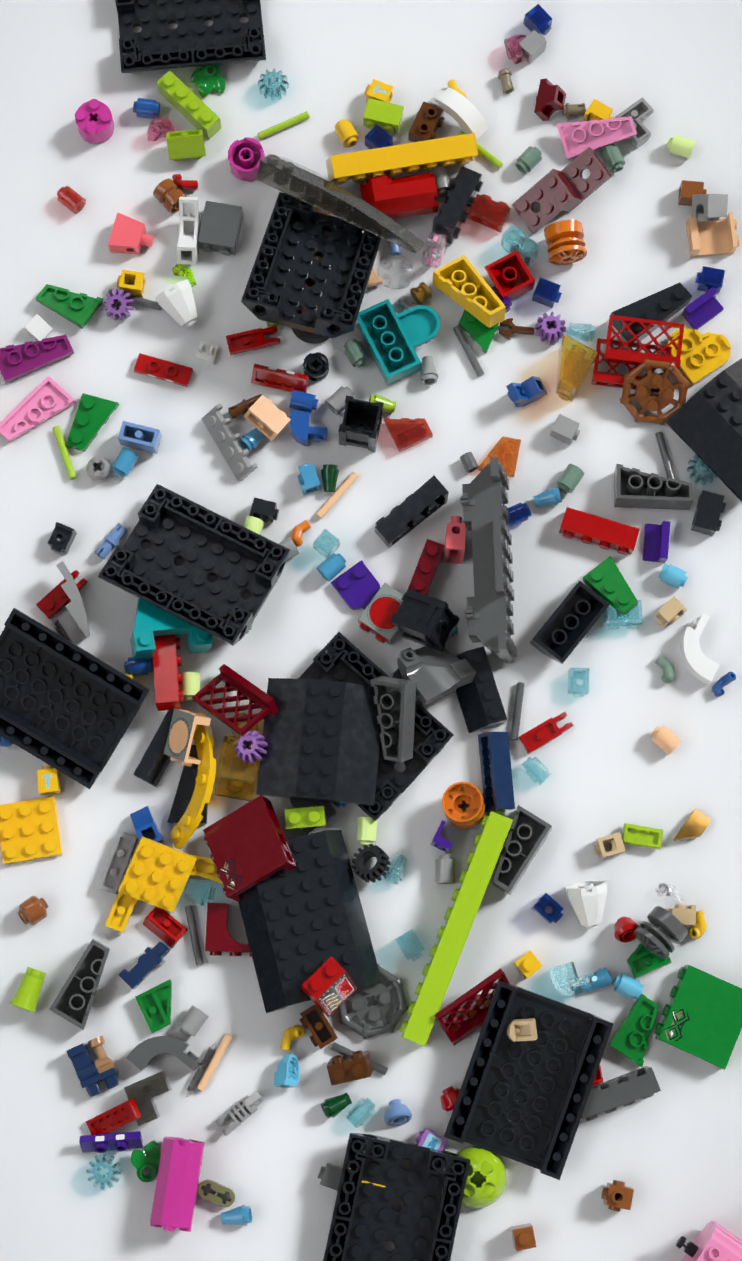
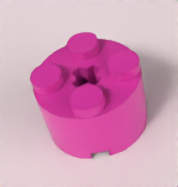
(94, 121)
(245, 158)

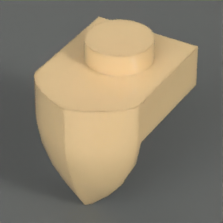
(522, 1030)

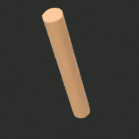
(335, 497)
(214, 1062)

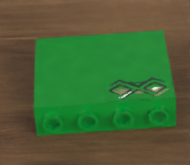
(702, 1016)

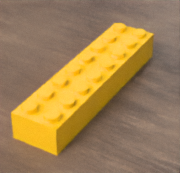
(402, 157)

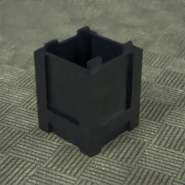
(359, 414)
(425, 620)

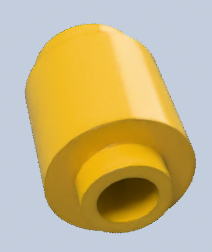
(346, 133)

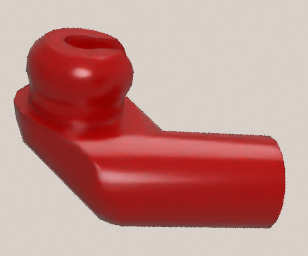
(184, 184)

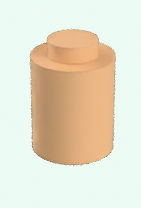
(665, 739)

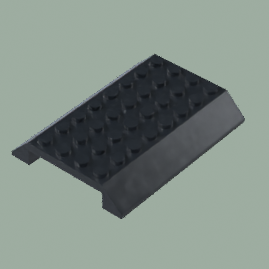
(62, 699)
(304, 919)
(529, 1094)

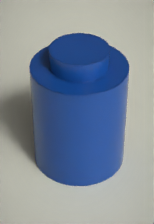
(303, 401)

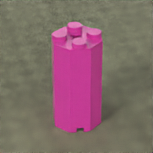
(177, 1184)

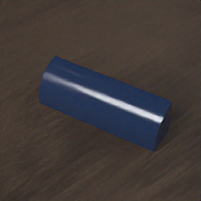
(496, 771)

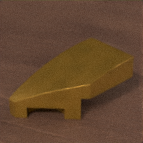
(693, 826)

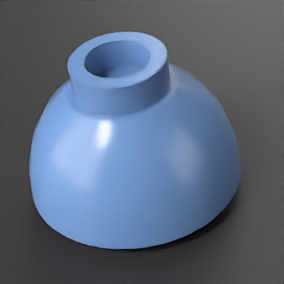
(397, 1113)

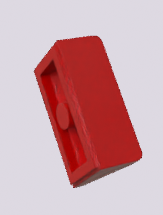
(164, 926)

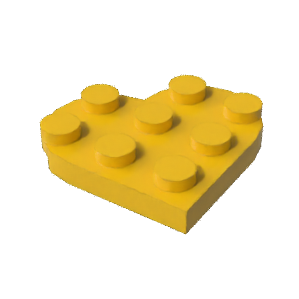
(700, 353)

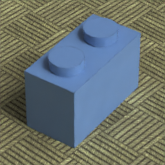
(139, 437)

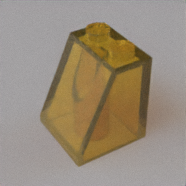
(573, 367)
(233, 776)

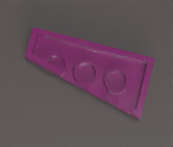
(31, 356)

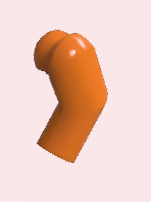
(297, 531)

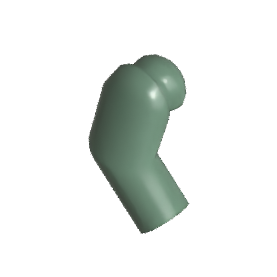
(668, 669)

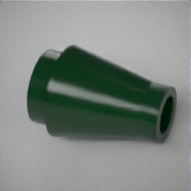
(329, 476)
(334, 1105)

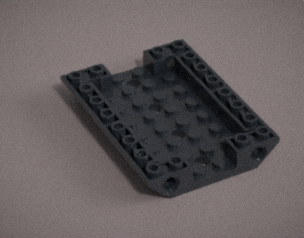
(192, 41)
(288, 263)
(208, 547)
(346, 663)
(364, 1214)

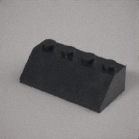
(569, 623)
(480, 698)

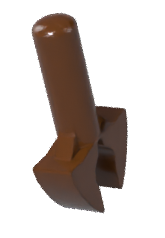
(514, 329)

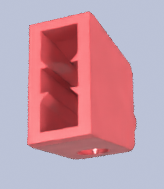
(128, 236)
(455, 541)

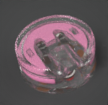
(434, 249)

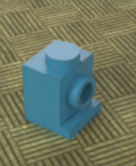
(308, 478)

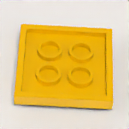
(29, 830)
(157, 874)

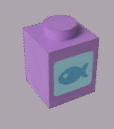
(430, 1140)

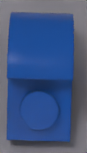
(527, 391)
(302, 431)

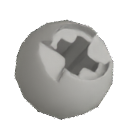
(98, 475)

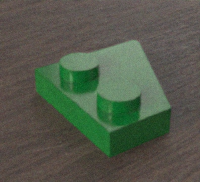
(477, 330)
(643, 962)

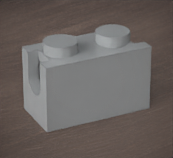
(709, 206)

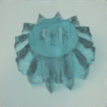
(276, 78)
(696, 472)
(105, 1164)

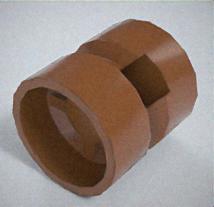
(167, 193)

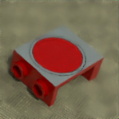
(379, 613)

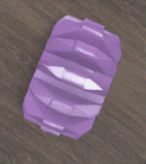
(117, 297)
(553, 333)
(257, 743)

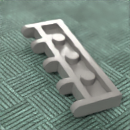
(228, 443)

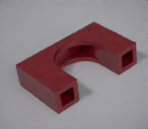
(217, 933)

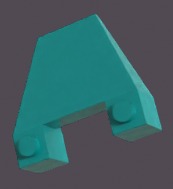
(152, 622)

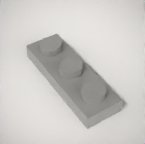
(117, 863)

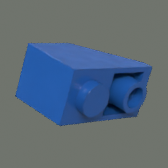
(146, 825)

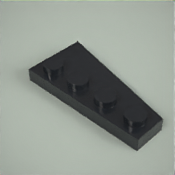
(185, 791)

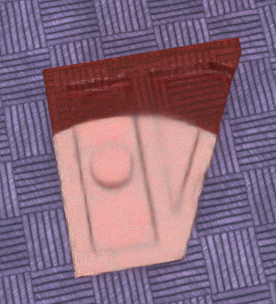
(408, 432)

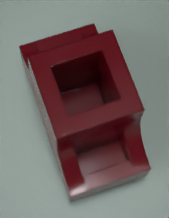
(549, 99)

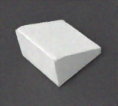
(38, 328)

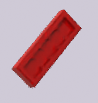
(163, 370)
(279, 378)
(114, 1118)

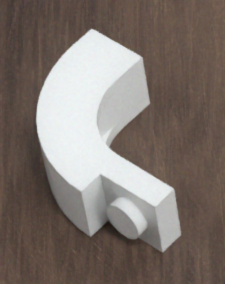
(461, 110)
(189, 230)
(691, 653)

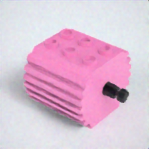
(712, 1244)

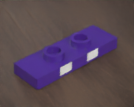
(114, 1141)

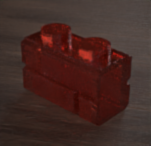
(489, 212)

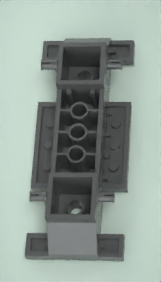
(486, 517)

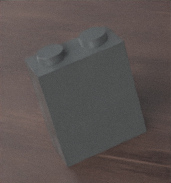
(220, 228)

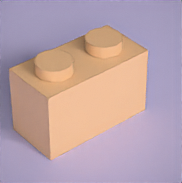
(267, 417)

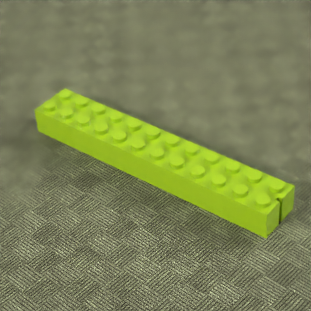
(457, 928)

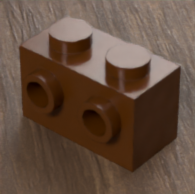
(426, 123)
(318, 1025)
(349, 1067)

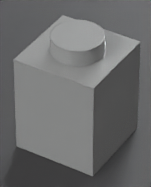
(533, 46)
(565, 429)

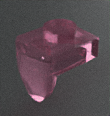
(512, 48)
(158, 128)

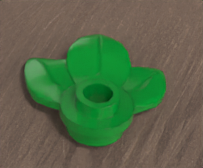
(208, 82)
(147, 1158)

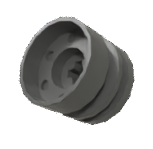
(661, 932)

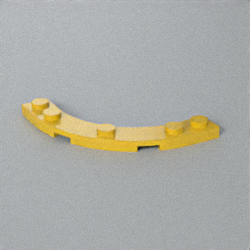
(203, 789)
(124, 904)

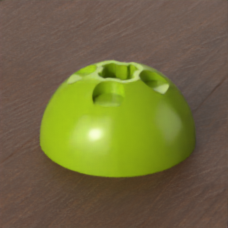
(490, 1169)

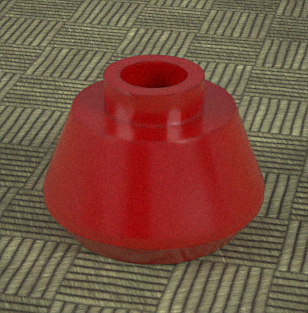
(624, 929)
(449, 1098)

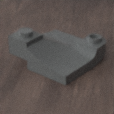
(434, 671)

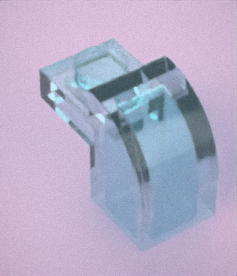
(567, 981)

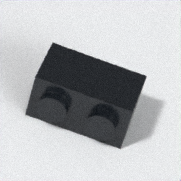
(708, 512)

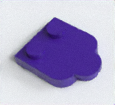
(356, 586)

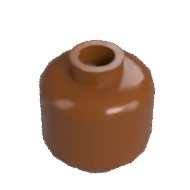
(32, 910)

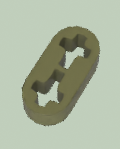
(214, 1198)

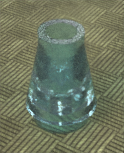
(582, 331)
(396, 869)

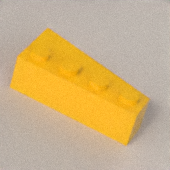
(470, 291)

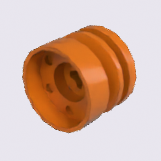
(565, 242)
(459, 795)

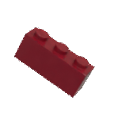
(426, 567)

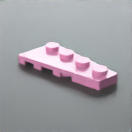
(594, 134)
(36, 408)

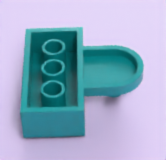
(394, 337)

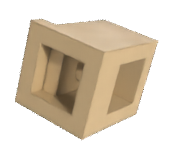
(670, 612)
(614, 840)
(685, 916)

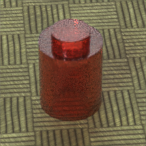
(71, 199)

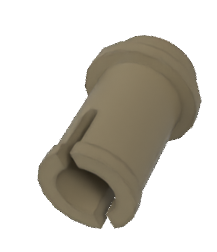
(506, 82)
(573, 109)

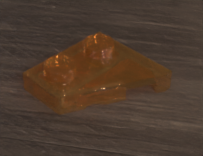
(507, 453)

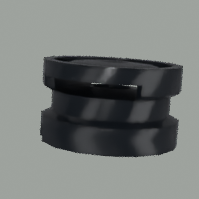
(316, 366)

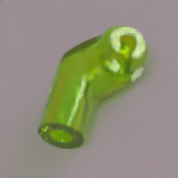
(180, 269)

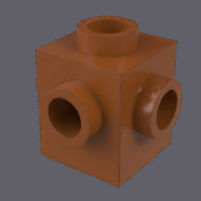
(622, 1201)

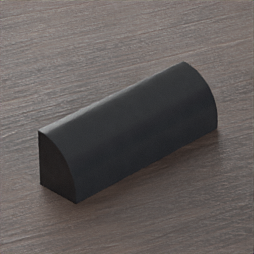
(154, 760)

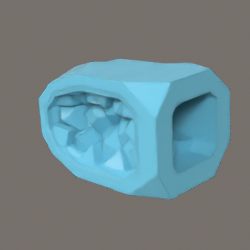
(287, 1072)

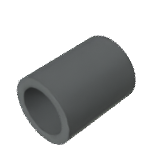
(469, 462)

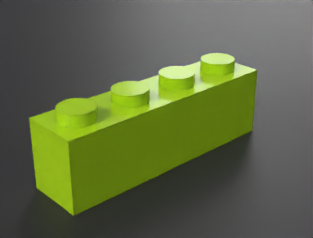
(189, 104)

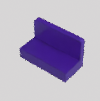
(702, 309)
(656, 542)
(440, 842)

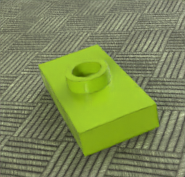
(642, 836)

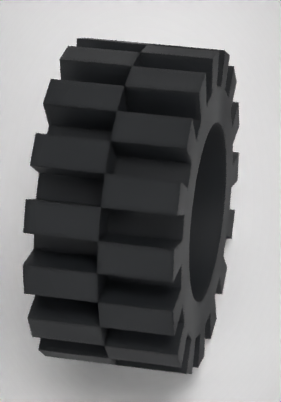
(379, 868)

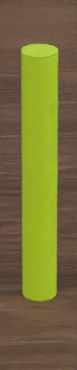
(283, 125)
(488, 156)
(64, 452)

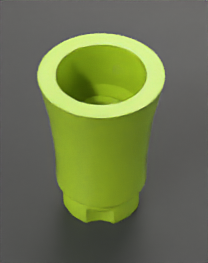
(28, 990)

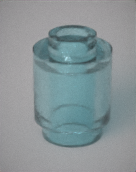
(535, 770)
(361, 1112)

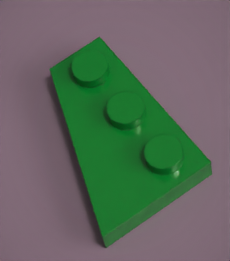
(69, 305)
(89, 418)
(611, 586)
(634, 1031)

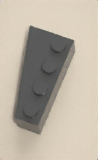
(650, 491)
(620, 1091)

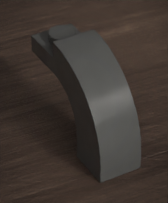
(154, 1046)

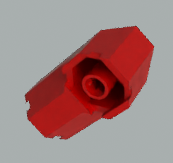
(402, 195)

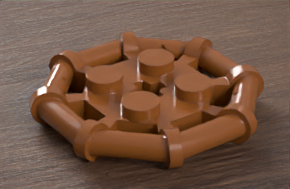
(654, 380)

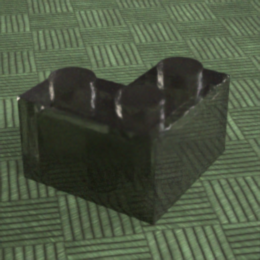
(143, 1094)

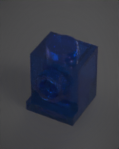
(546, 900)

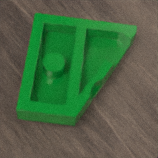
(156, 1005)

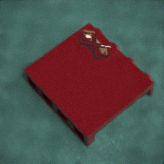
(248, 846)

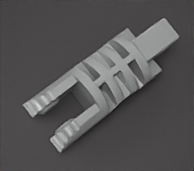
(240, 1112)

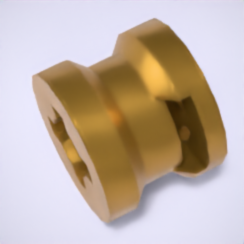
(420, 293)

